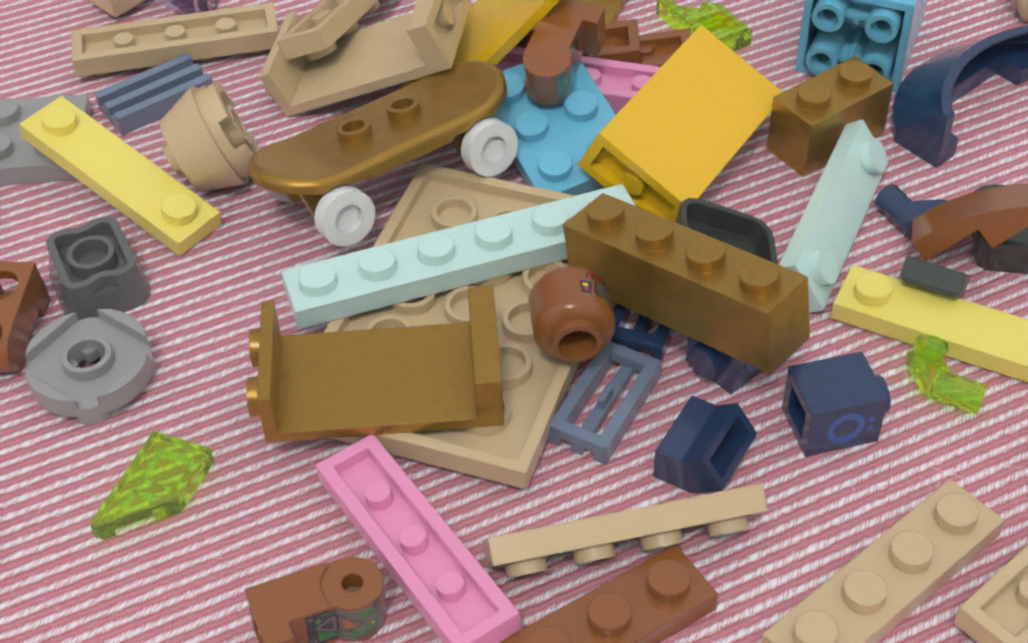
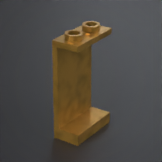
(377, 377)

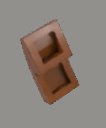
(626, 44)
(993, 211)

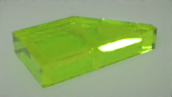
(712, 16)
(154, 484)

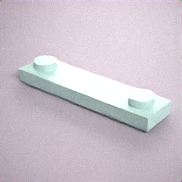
(836, 211)

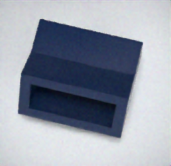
(703, 446)

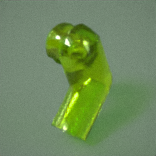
(937, 380)

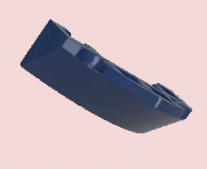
(926, 95)

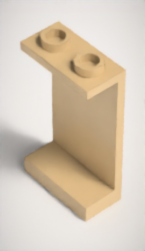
(367, 57)

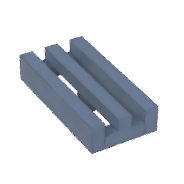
(150, 93)
(586, 437)

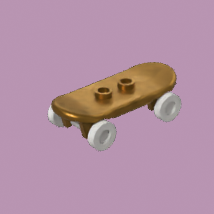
(383, 136)

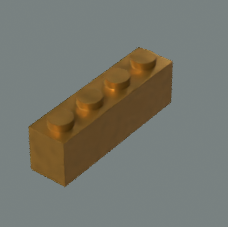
(692, 282)

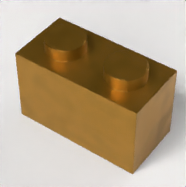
(814, 113)

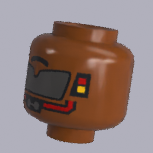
(571, 314)

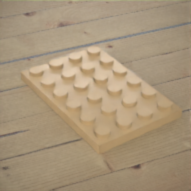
(531, 379)

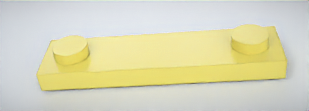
(120, 175)
(908, 310)

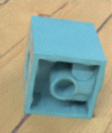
(872, 30)

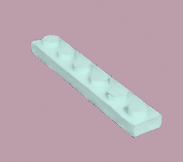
(434, 261)

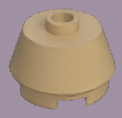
(208, 139)

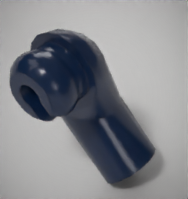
(901, 208)

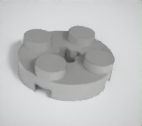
(96, 390)

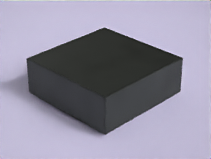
(934, 277)

